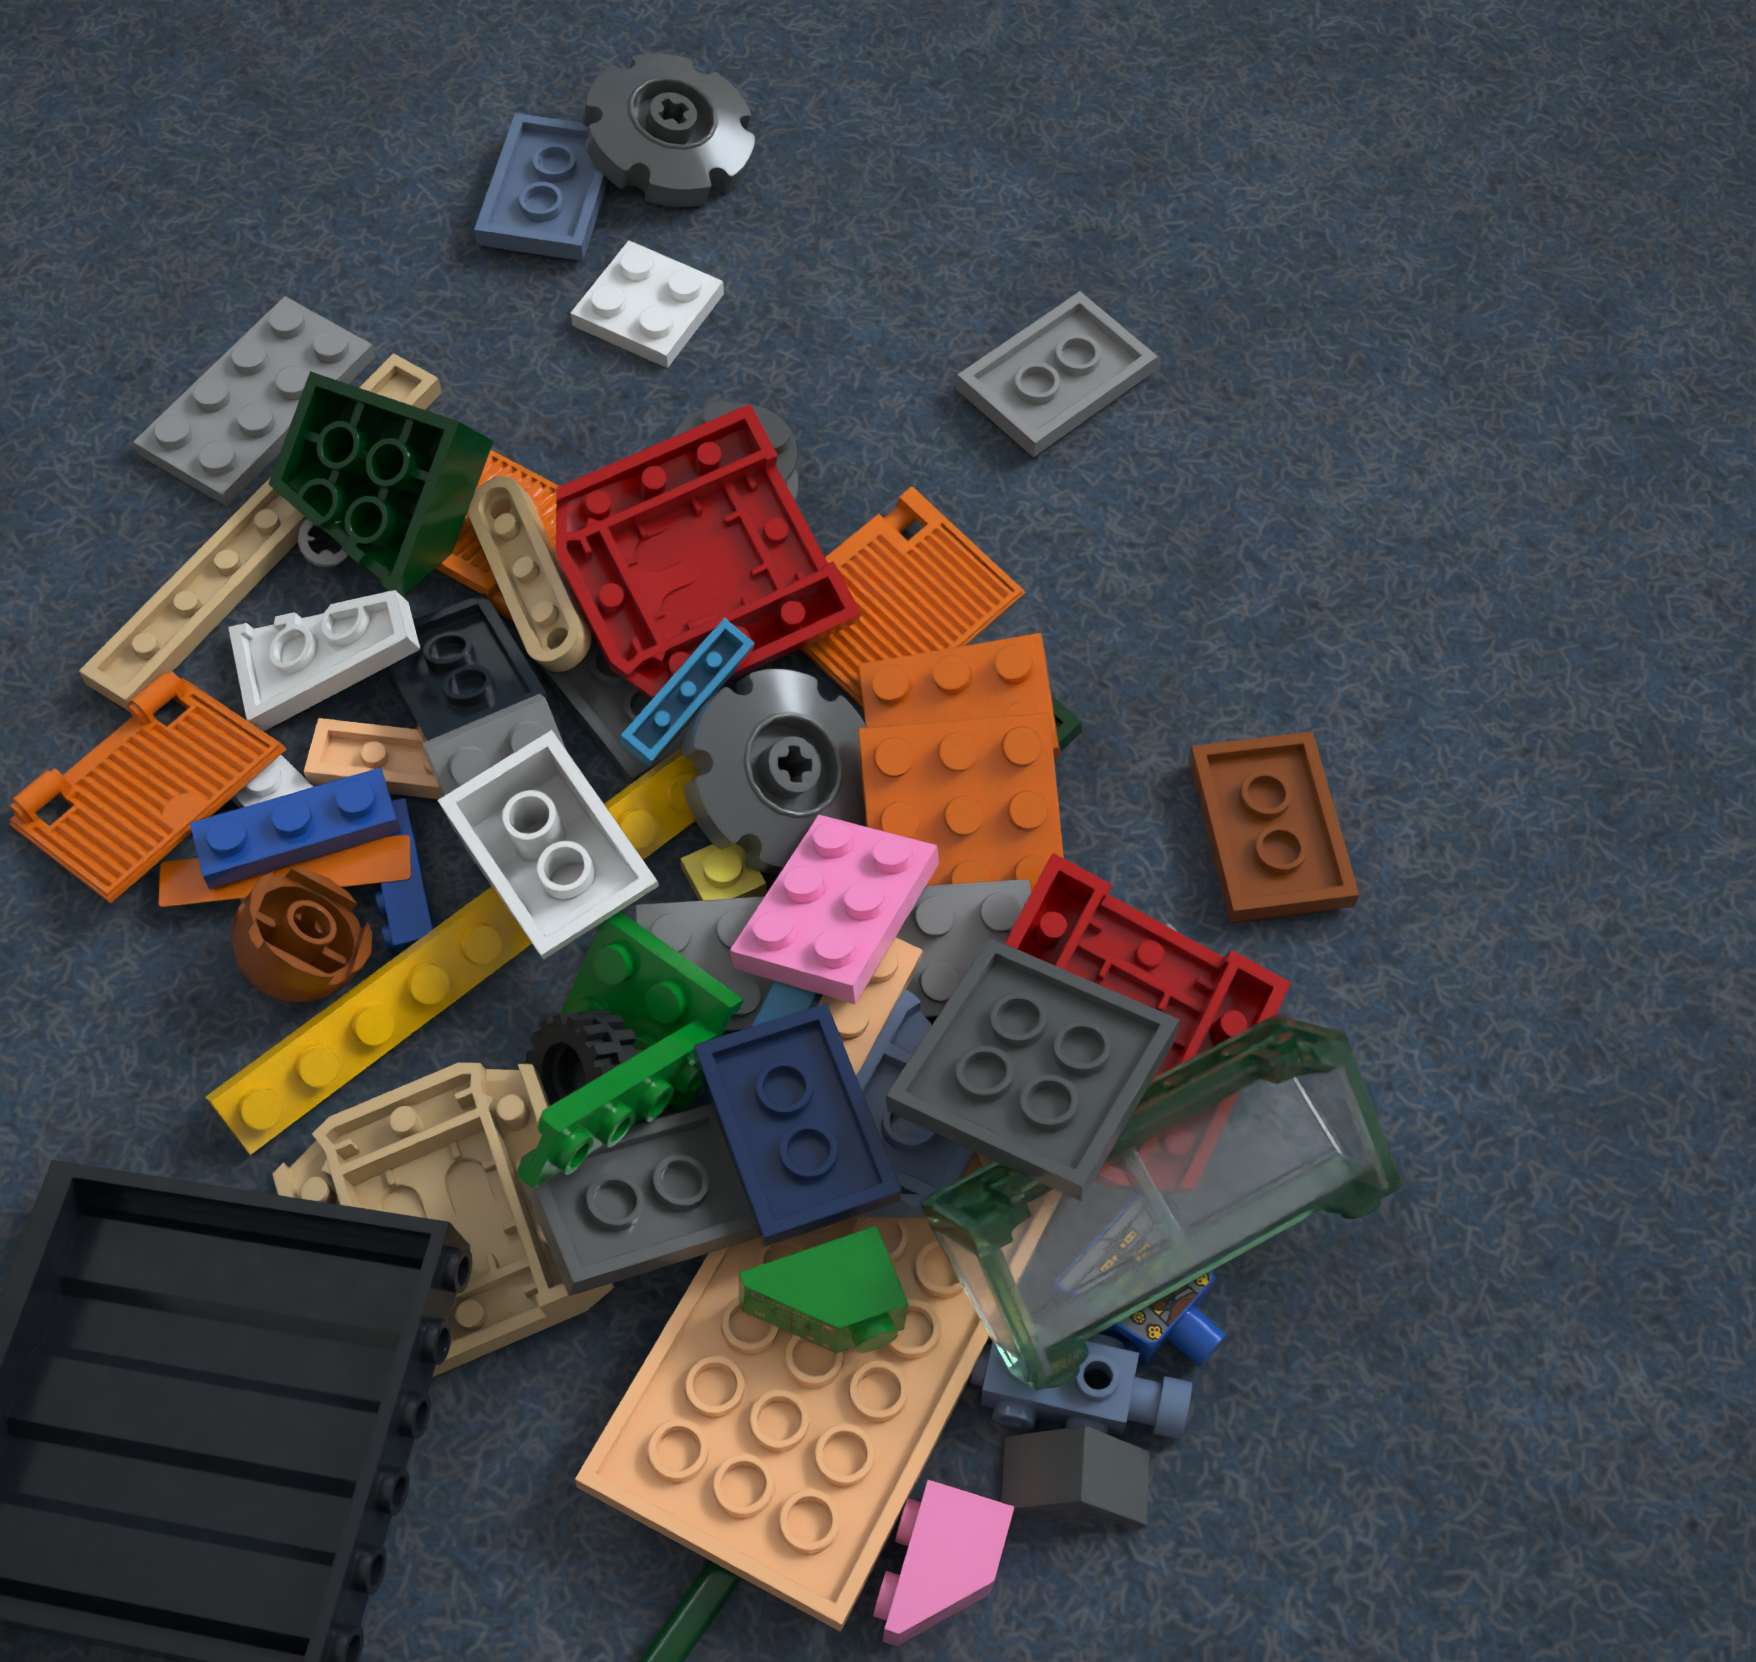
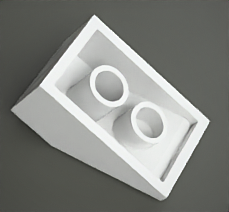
(547, 844)

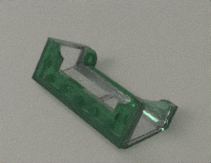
(1197, 1177)

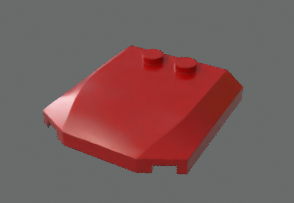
(690, 538)
(1104, 940)

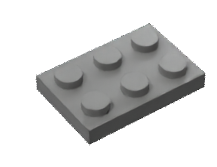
(1056, 373)

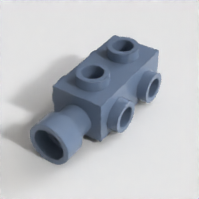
(1077, 1404)

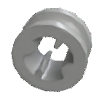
(323, 559)

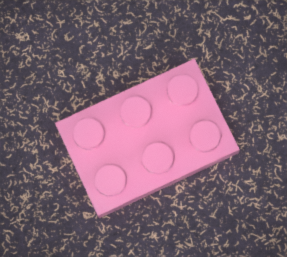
(835, 908)

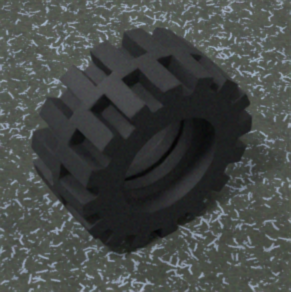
(578, 1049)

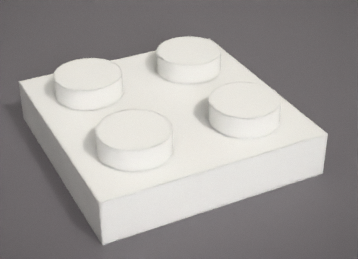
(647, 303)

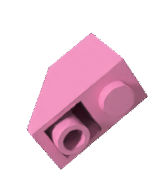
(949, 1560)

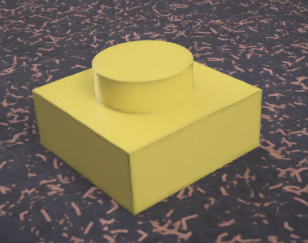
(722, 874)

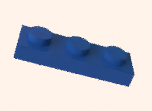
(294, 828)

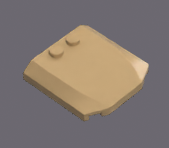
(453, 1156)

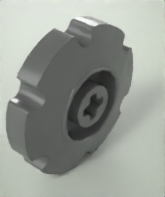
(668, 130)
(772, 765)

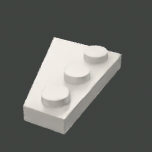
(316, 656)

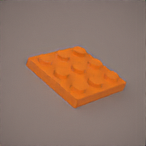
(971, 789)

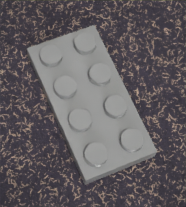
(245, 402)

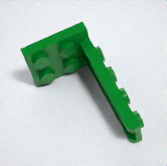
(669, 1010)

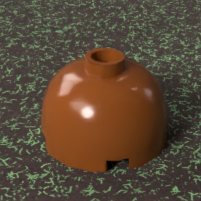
(299, 937)

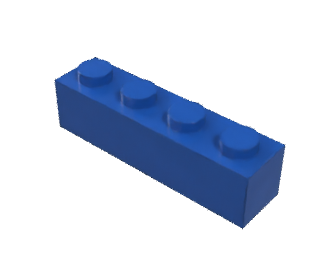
(405, 900)

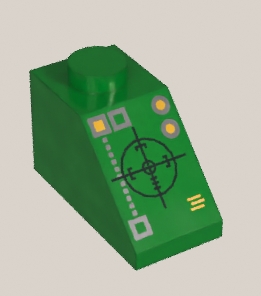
(831, 1293)

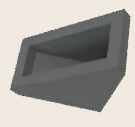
(1076, 1476)

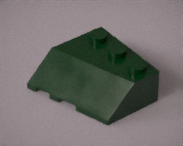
(380, 477)

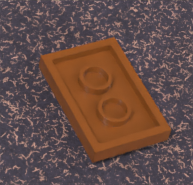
(1272, 827)

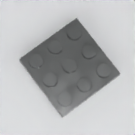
(1033, 1067)

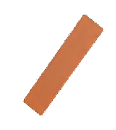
(367, 863)

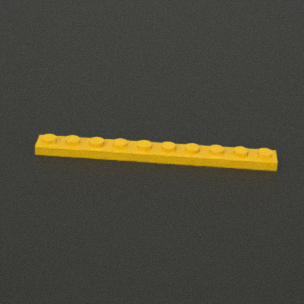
(419, 982)

